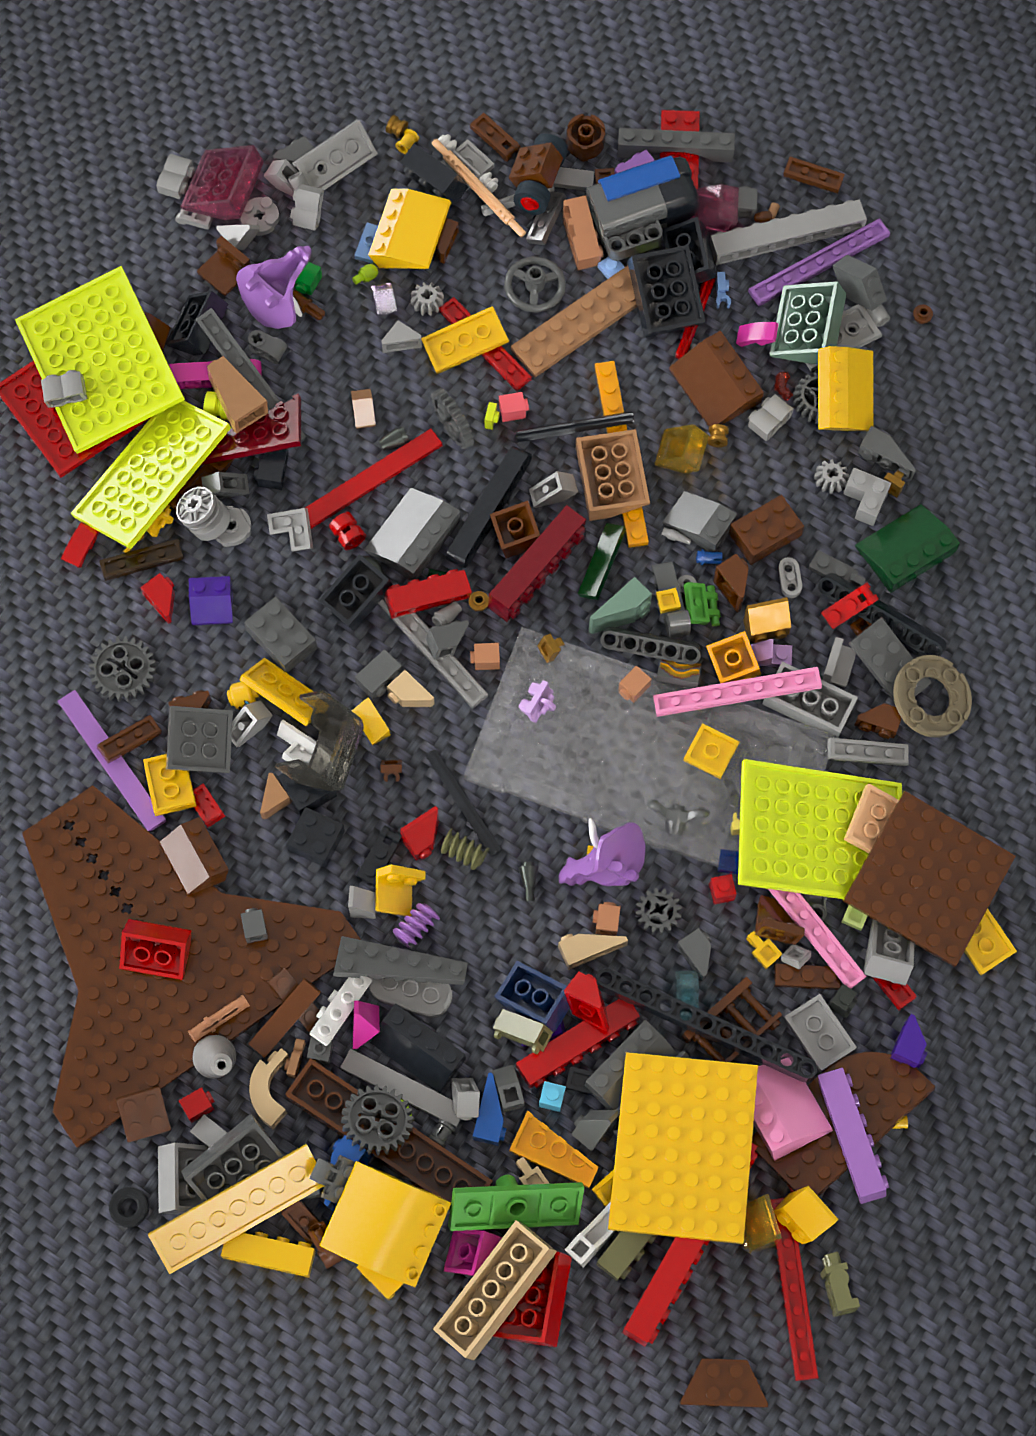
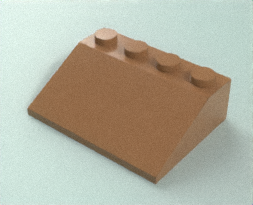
(611, 474)

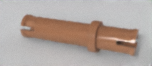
(218, 1018)

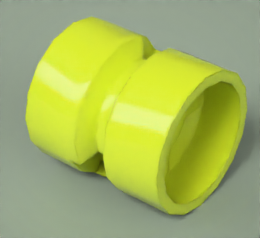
(213, 406)

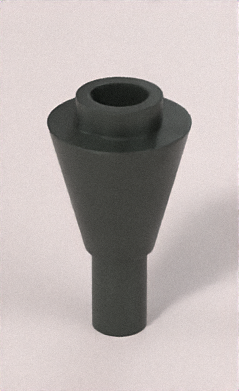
(528, 874)

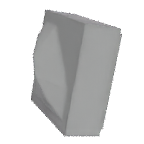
(796, 956)

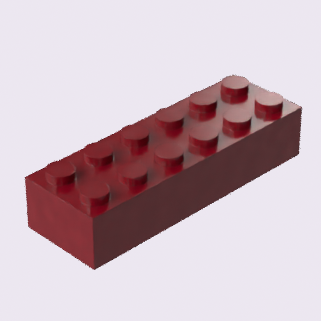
(537, 564)

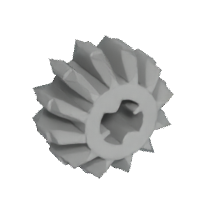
(427, 305)
(826, 471)

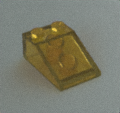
(760, 1225)

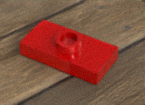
(207, 806)

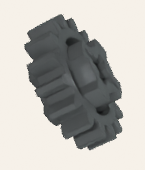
(664, 922)

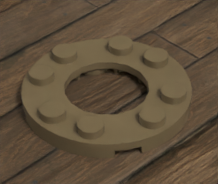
(957, 688)

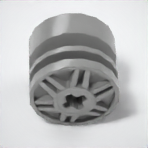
(203, 513)

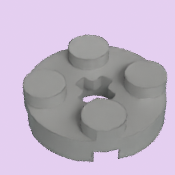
(263, 206)
(241, 530)

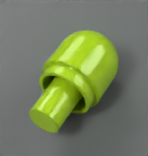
(366, 274)

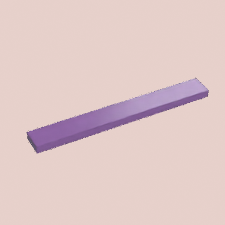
(819, 261)
(117, 769)

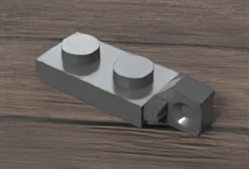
(824, 564)

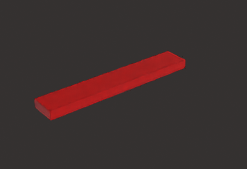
(498, 357)

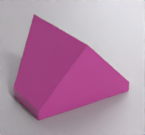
(365, 1022)

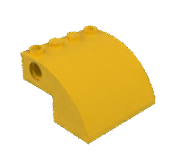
(385, 1224)

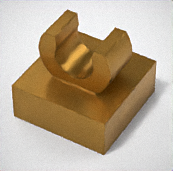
(896, 483)
(550, 647)

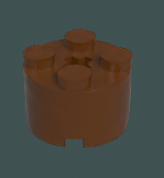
(585, 137)

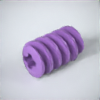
(415, 924)

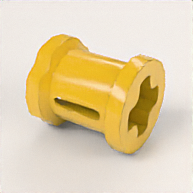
(407, 141)

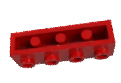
(427, 593)

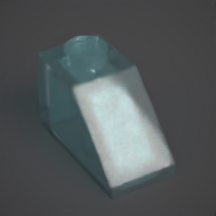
(687, 990)

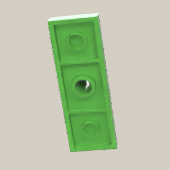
(507, 1201)

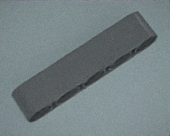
(660, 641)

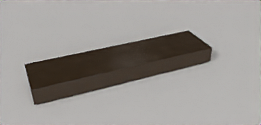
(141, 559)

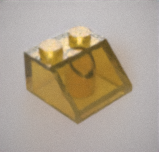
(682, 449)

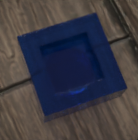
(728, 861)

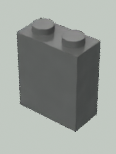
(860, 282)

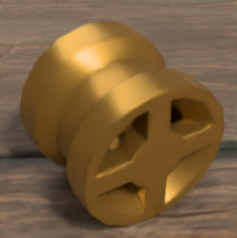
(396, 126)
(718, 435)

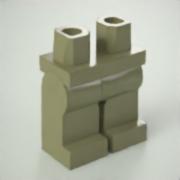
(837, 1285)

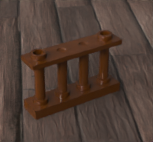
(727, 1005)

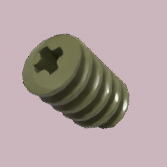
(463, 850)

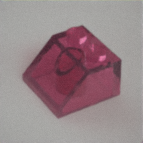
(718, 207)

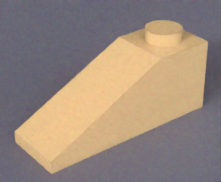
(586, 947)

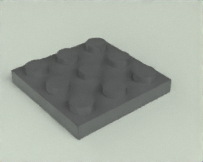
(199, 739)

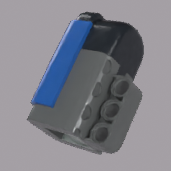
(642, 204)

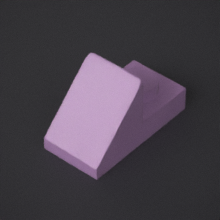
(770, 654)

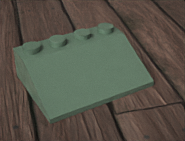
(808, 320)

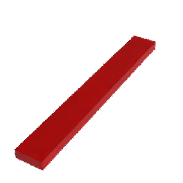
(373, 477)
(795, 1304)

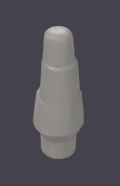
(675, 535)

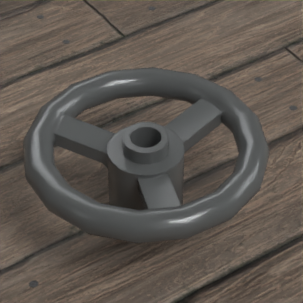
(535, 282)

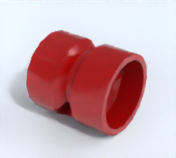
(347, 530)

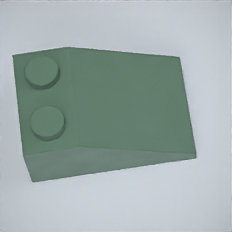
(623, 608)

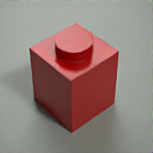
(722, 889)
(197, 1104)

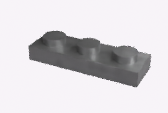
(544, 222)

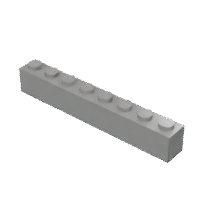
(787, 232)

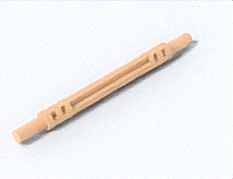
(477, 186)

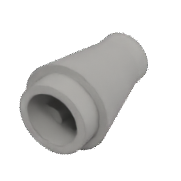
(447, 614)

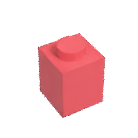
(513, 406)

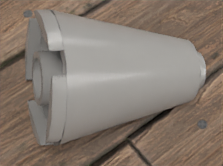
(214, 1056)

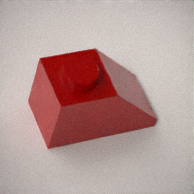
(160, 595)

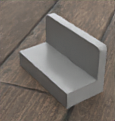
(839, 664)

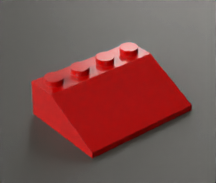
(540, 1310)

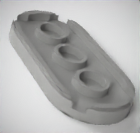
(416, 997)

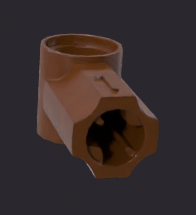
(316, 1233)

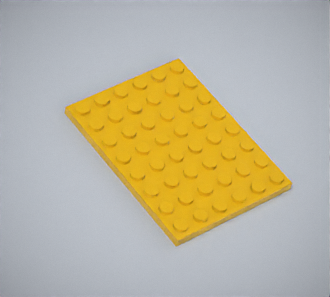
(683, 1148)

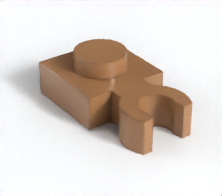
(293, 1064)

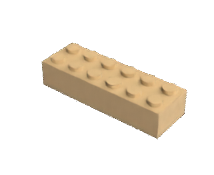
(494, 1290)

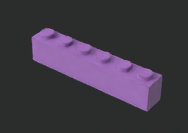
(852, 1135)

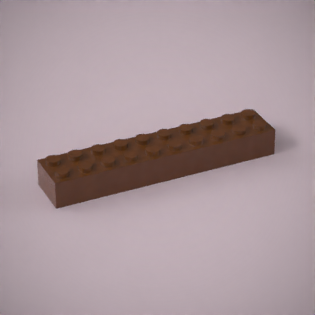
(417, 1161)

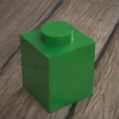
(308, 279)

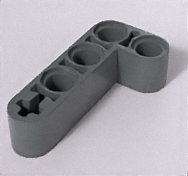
(676, 622)

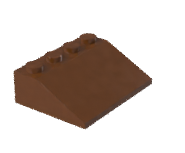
(717, 380)

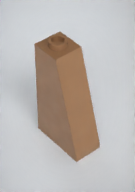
(236, 395)

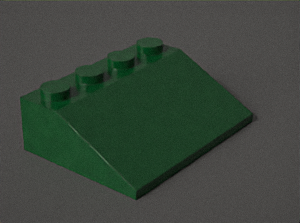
(908, 547)

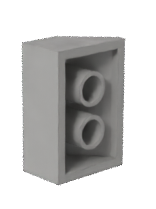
(173, 1190)

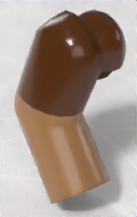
(766, 216)

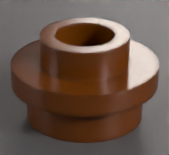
(922, 319)

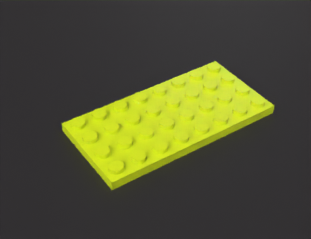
(150, 472)

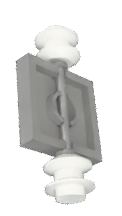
(473, 159)

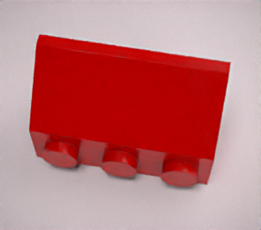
(155, 949)

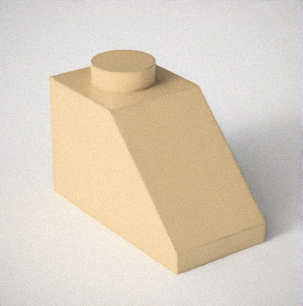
(409, 692)

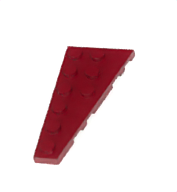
(272, 432)

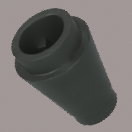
(394, 438)

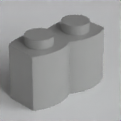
(175, 176)
(307, 207)
(64, 389)
(770, 417)

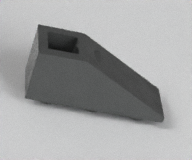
(883, 450)

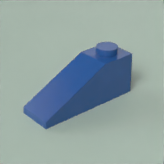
(490, 1122)

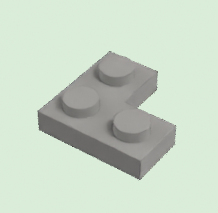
(294, 522)

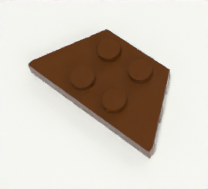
(724, 1384)

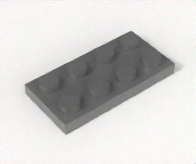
(884, 655)

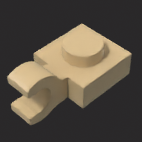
(531, 1176)

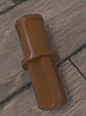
(308, 306)

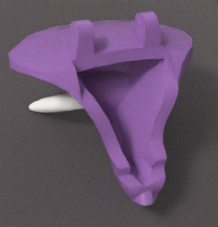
(269, 288)
(612, 861)

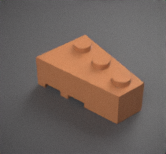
(581, 233)

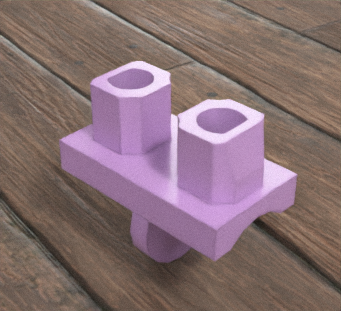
(540, 703)

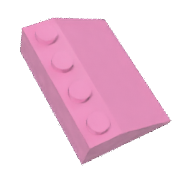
(786, 1112)

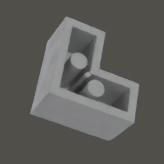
(868, 490)

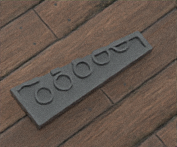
(376, 960)

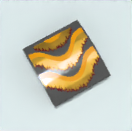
(679, 673)

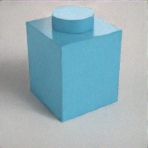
(552, 1096)

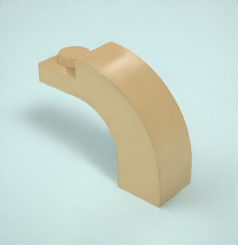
(259, 1088)

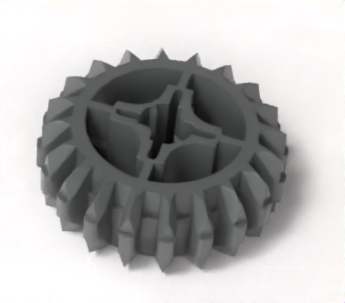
(804, 390)

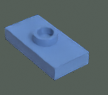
(365, 243)

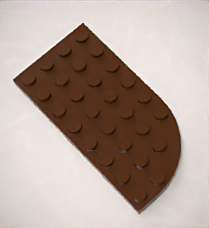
(885, 1095)

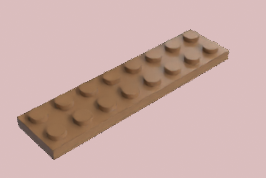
(576, 323)

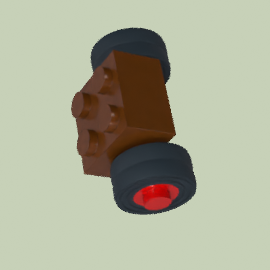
(536, 172)

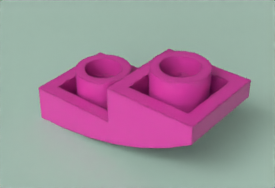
(759, 333)

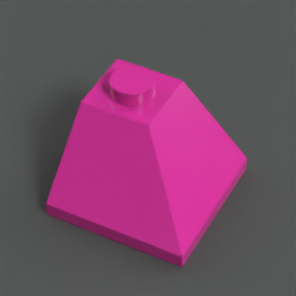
(469, 1251)

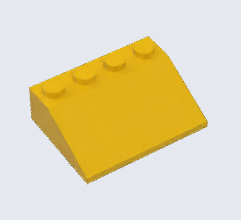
(409, 230)
(845, 389)

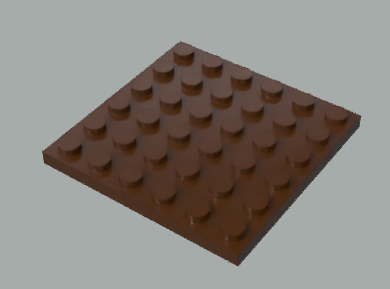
(929, 878)

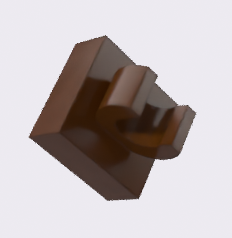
(391, 767)

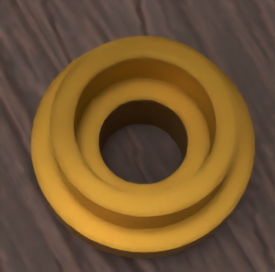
(478, 606)

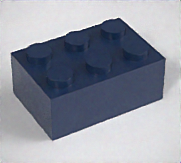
(534, 996)

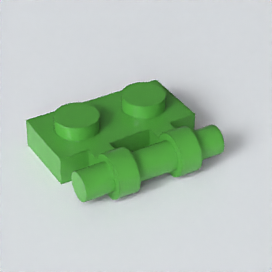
(697, 606)

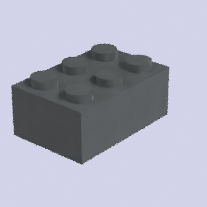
(280, 635)

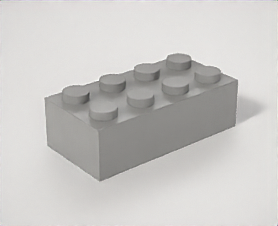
(819, 708)

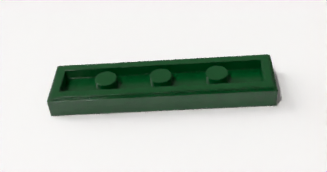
(602, 561)

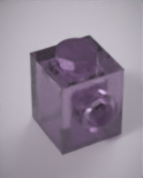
(383, 299)

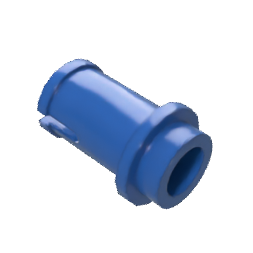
(708, 557)

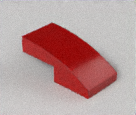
(79, 545)

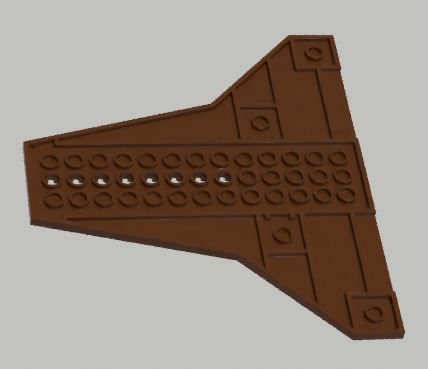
(135, 1024)

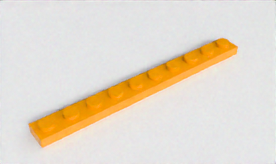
(612, 404)

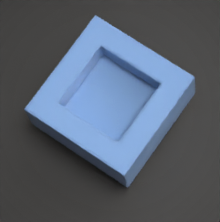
(609, 267)

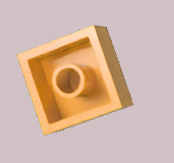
(733, 658)

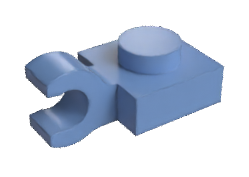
(721, 286)

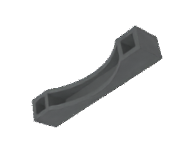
(711, 145)

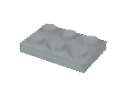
(820, 1032)

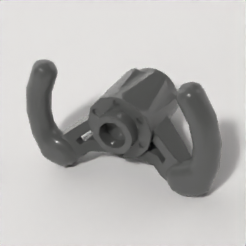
(676, 816)

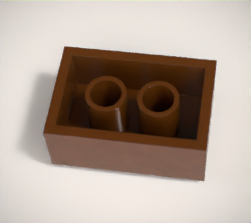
(766, 529)

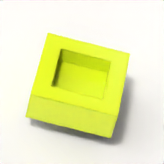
(492, 415)

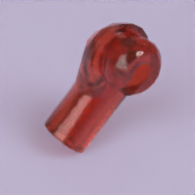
(781, 383)

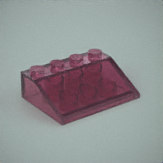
(223, 182)

